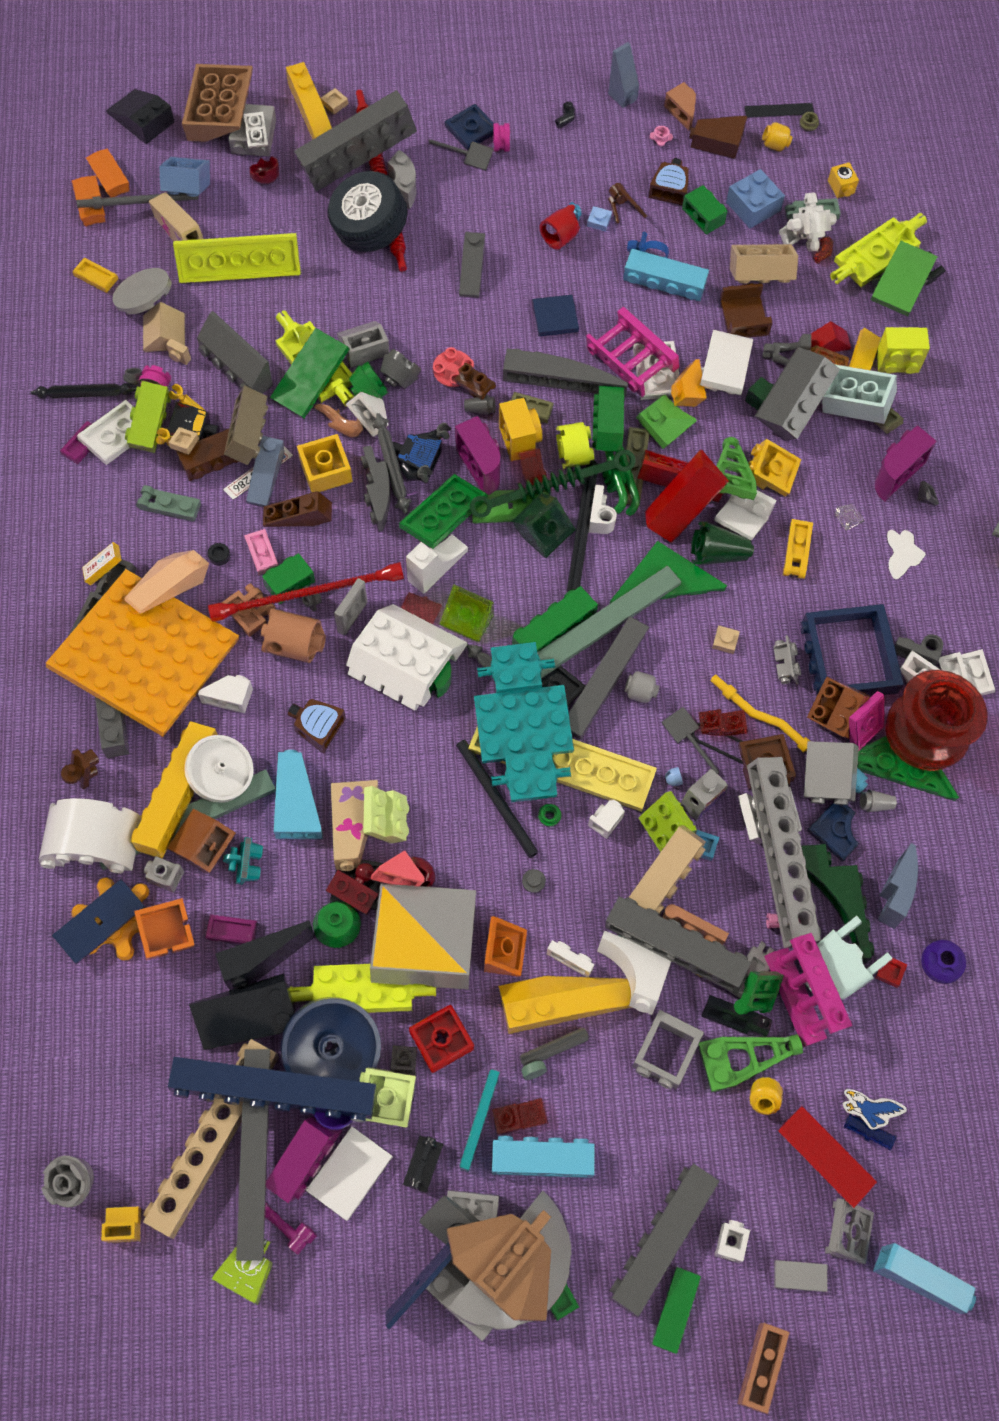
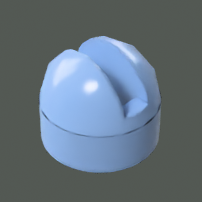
(674, 777)

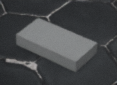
(800, 1276)

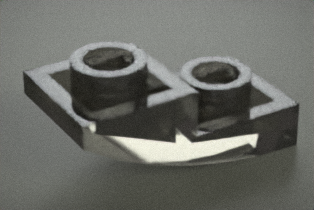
(404, 1060)

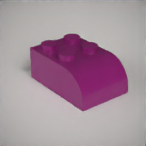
(479, 453)
(903, 461)

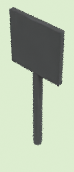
(477, 156)
(681, 726)

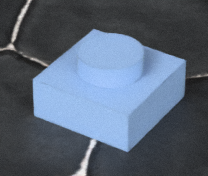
(599, 218)

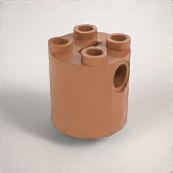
(292, 636)

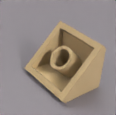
(160, 325)

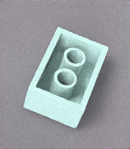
(860, 394)

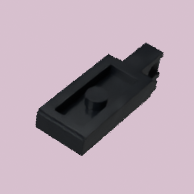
(724, 1013)

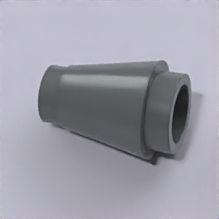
(479, 406)

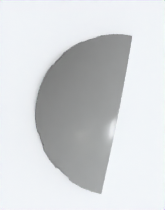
(478, 1309)

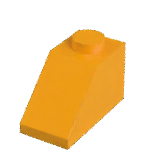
(687, 387)

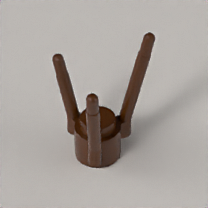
(620, 196)

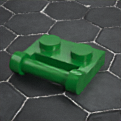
(759, 985)

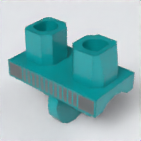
(246, 852)

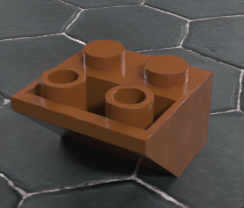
(835, 706)
(201, 841)

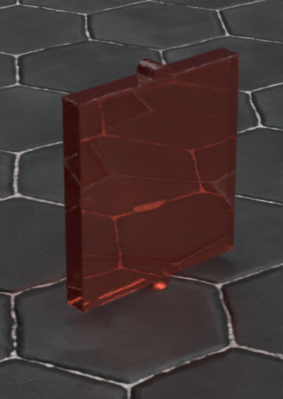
(421, 607)

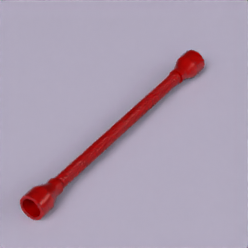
(220, 611)

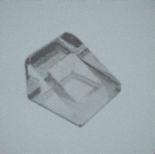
(848, 516)

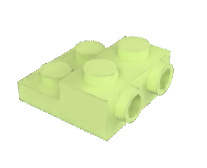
(385, 815)
(392, 1096)

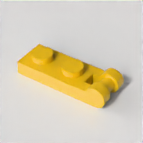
(798, 548)

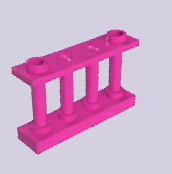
(639, 334)
(795, 995)

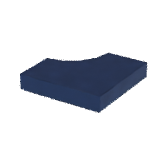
(835, 830)

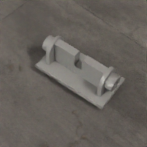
(789, 669)

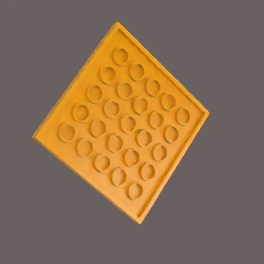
(143, 661)

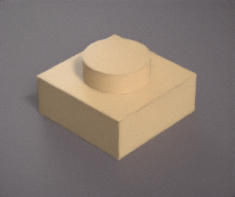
(334, 101)
(178, 352)
(183, 440)
(725, 639)

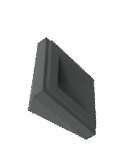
(927, 493)

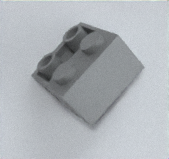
(365, 343)

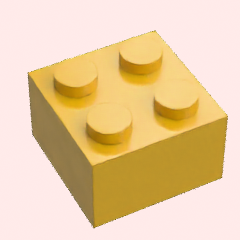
(324, 463)

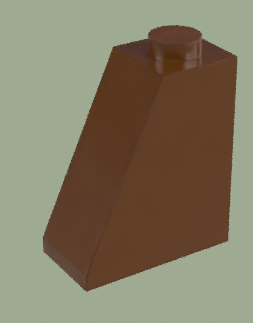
(719, 135)

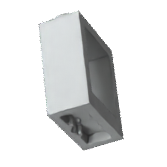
(678, 1028)

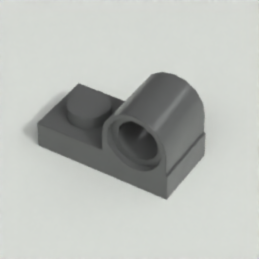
(904, 646)

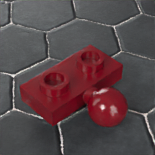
(353, 891)

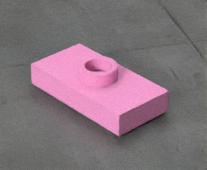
(261, 551)

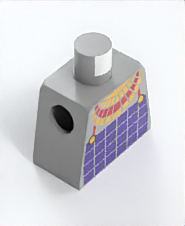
(706, 791)

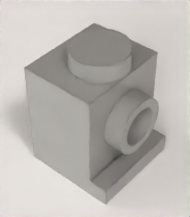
(169, 879)

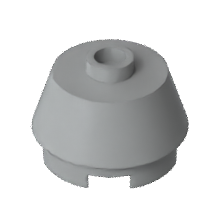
(67, 1181)

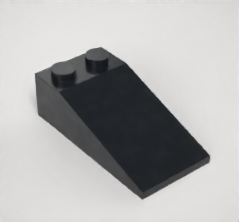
(256, 958)
(244, 1013)

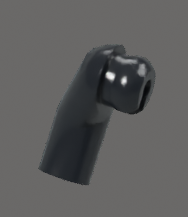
(568, 115)

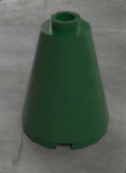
(718, 545)

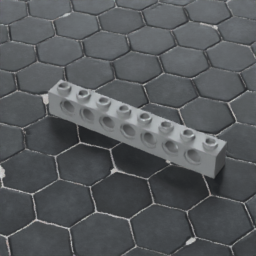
(761, 773)

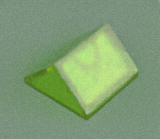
(467, 613)

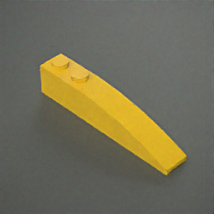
(307, 99)

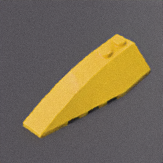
(560, 999)

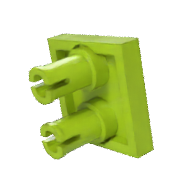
(664, 818)

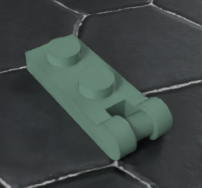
(168, 504)

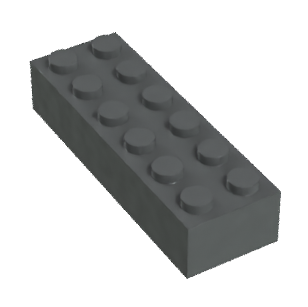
(356, 140)

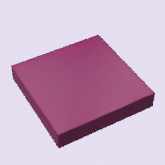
(867, 720)

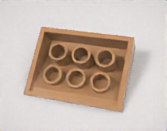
(216, 101)

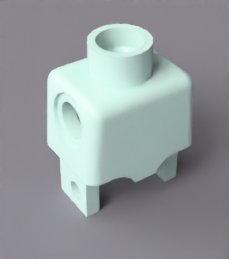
(845, 961)

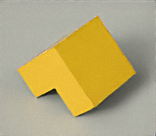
(122, 1225)

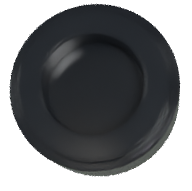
(218, 554)

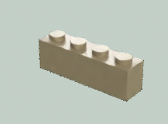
(246, 425)

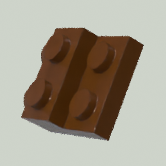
(765, 748)

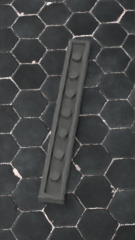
(253, 1170)

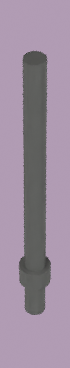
(97, 202)

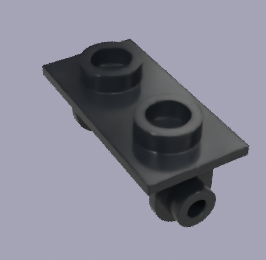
(423, 1164)

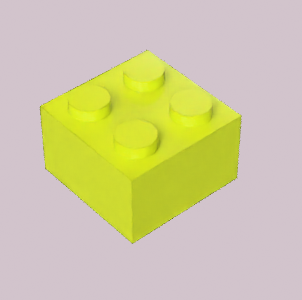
(902, 350)

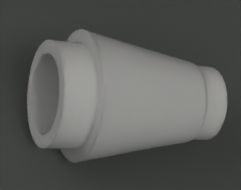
(876, 801)

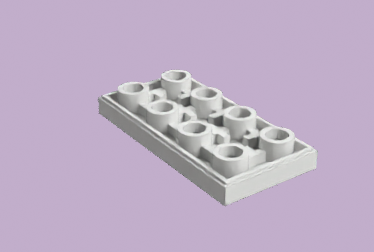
(726, 362)

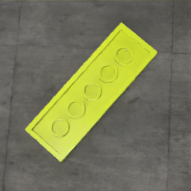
(237, 258)

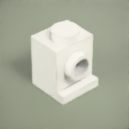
(607, 818)
(736, 1252)

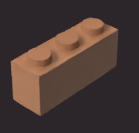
(763, 1368)

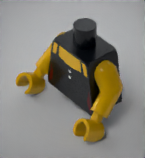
(186, 415)

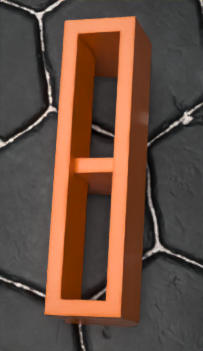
(108, 172)
(86, 188)

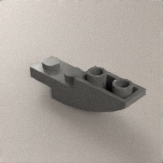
(377, 489)

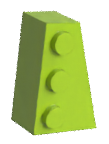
(147, 416)

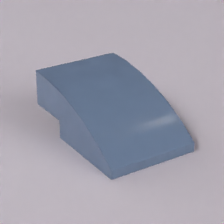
(900, 888)

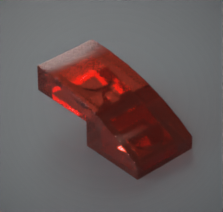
(532, 465)

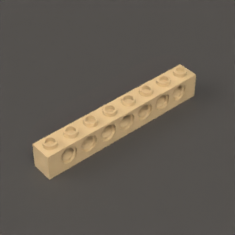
(212, 1152)

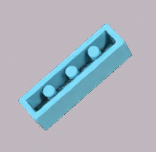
(665, 274)
(543, 1158)

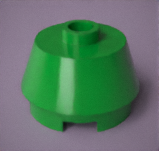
(367, 381)
(336, 924)

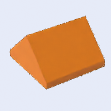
(505, 948)

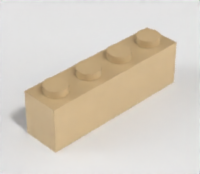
(668, 868)

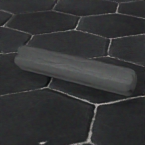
(555, 1047)

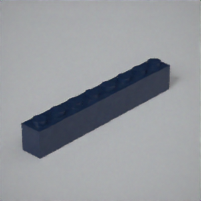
(272, 1088)

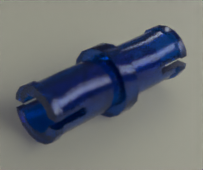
(876, 1135)

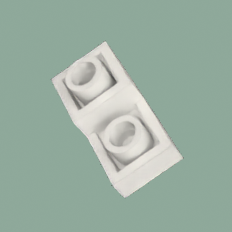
(255, 130)

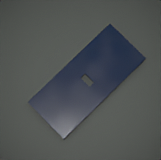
(83, 933)
(418, 1286)

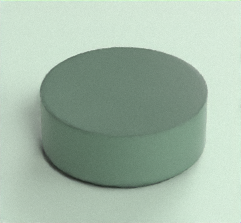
(533, 1070)

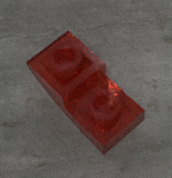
(723, 724)
(520, 1116)

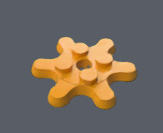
(122, 938)

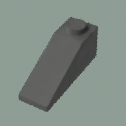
(472, 264)

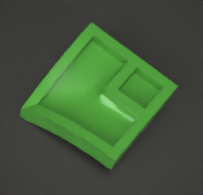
(665, 421)

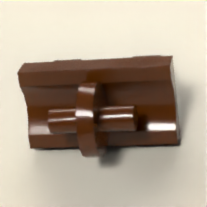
(473, 381)
(81, 768)

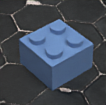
(184, 176)
(755, 198)

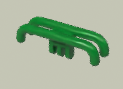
(615, 481)

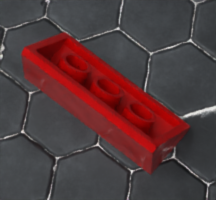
(662, 469)
(685, 497)
(827, 1156)

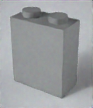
(238, 138)
(831, 772)

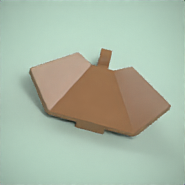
(506, 1262)

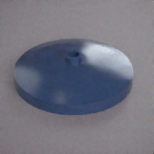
(334, 1020)

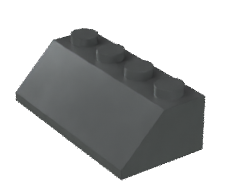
(233, 355)
(797, 393)

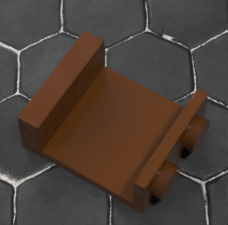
(745, 311)

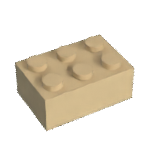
(763, 263)

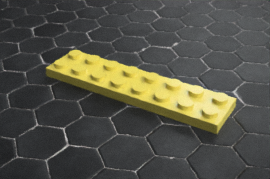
(600, 773)

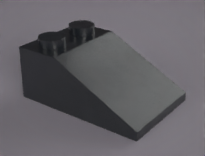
(142, 114)

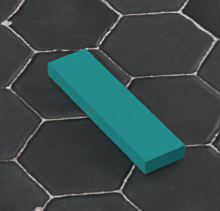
(479, 1120)

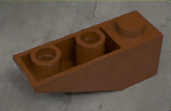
(304, 510)

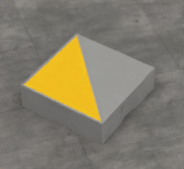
(423, 936)

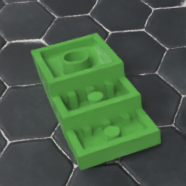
(903, 278)

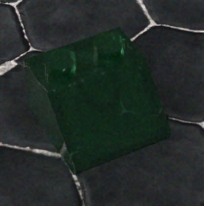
(544, 524)

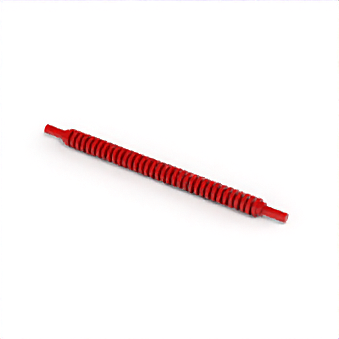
(377, 164)

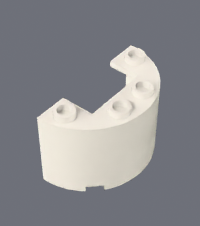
(88, 834)

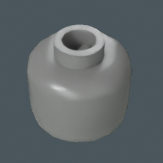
(641, 687)

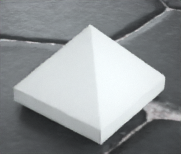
(788, 236)

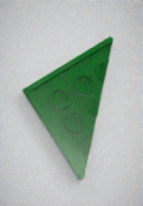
(693, 579)
(881, 761)

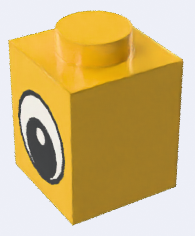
(843, 180)

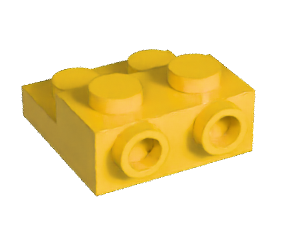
(774, 467)

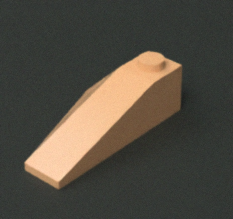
(168, 579)

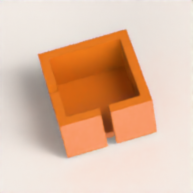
(163, 929)

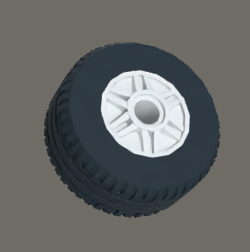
(367, 211)

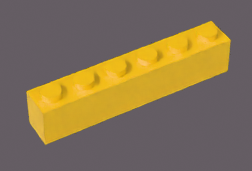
(169, 798)

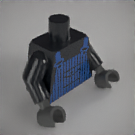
(421, 453)

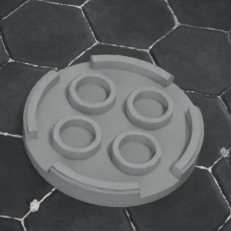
(142, 290)

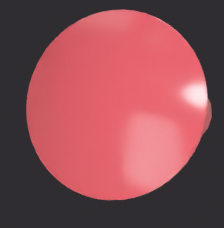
(447, 366)

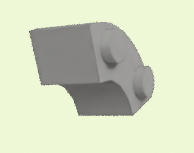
(403, 174)

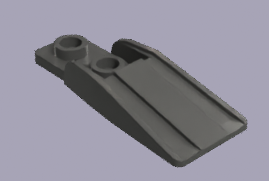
(445, 1215)

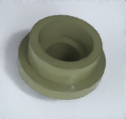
(809, 121)

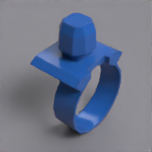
(643, 245)

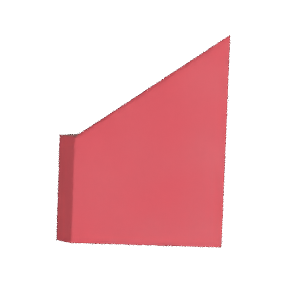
(399, 871)

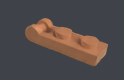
(692, 922)

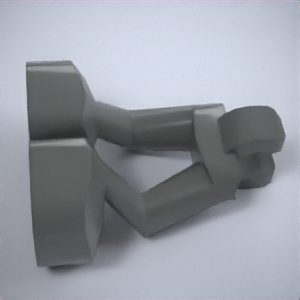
(772, 351)

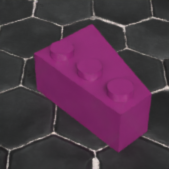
(301, 1160)

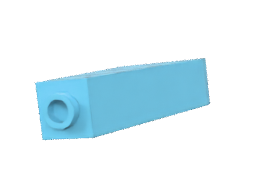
(294, 801)
(924, 1278)

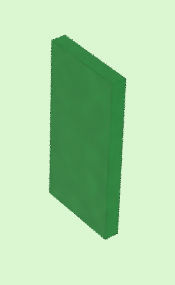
(310, 373)
(442, 511)

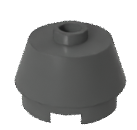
(399, 369)

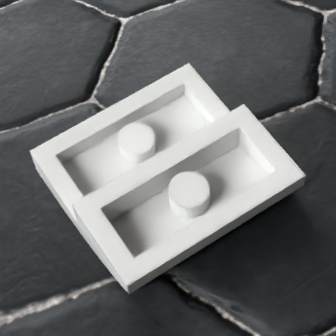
(971, 667)

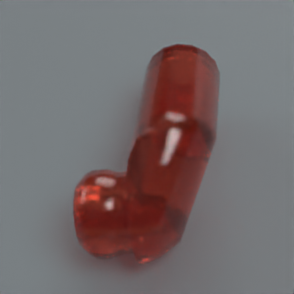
(826, 249)

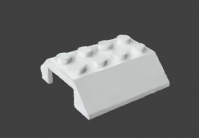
(402, 655)

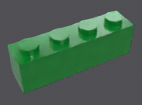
(608, 418)
(557, 620)

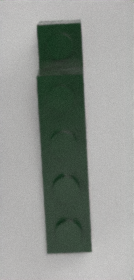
(843, 890)

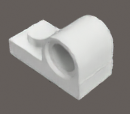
(601, 511)

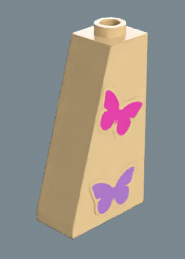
(174, 219)
(348, 823)

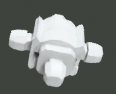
(811, 222)

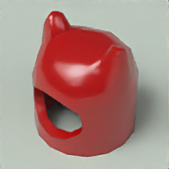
(564, 223)

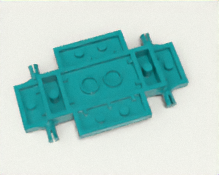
(523, 723)

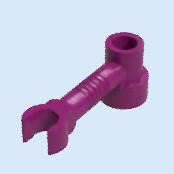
(298, 1238)

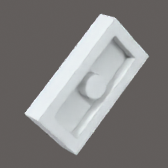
(562, 953)

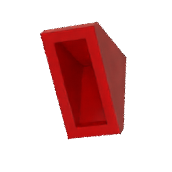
(831, 338)

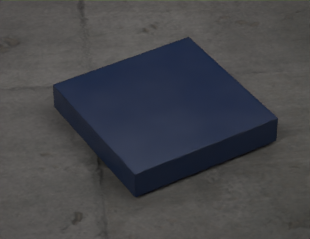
(470, 126)
(555, 315)

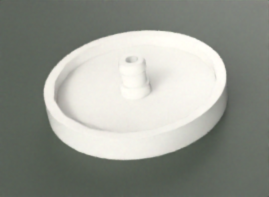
(218, 768)

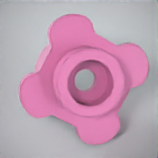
(661, 135)

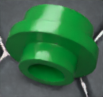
(549, 808)

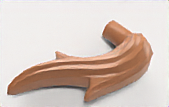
(347, 427)

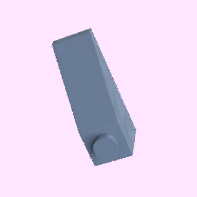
(623, 76)
(265, 471)

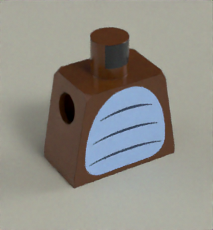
(670, 182)
(317, 722)

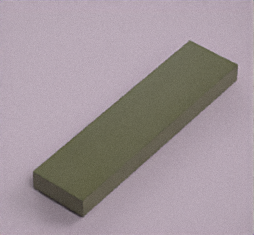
(636, 443)

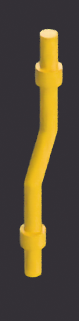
(730, 692)

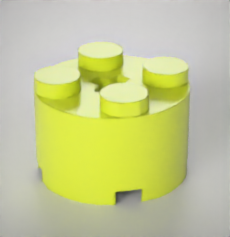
(574, 444)

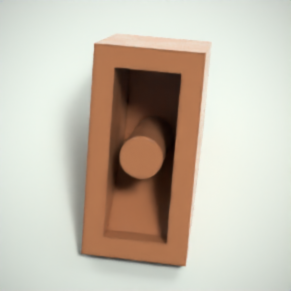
(681, 104)

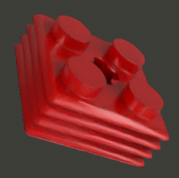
(438, 1054)

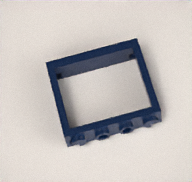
(884, 639)

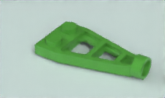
(743, 486)
(717, 1062)

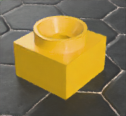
(519, 427)

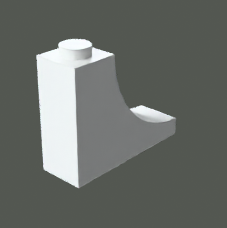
(428, 565)
(642, 967)

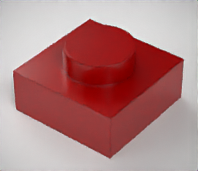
(892, 973)

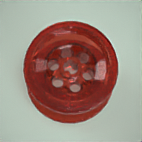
(919, 719)

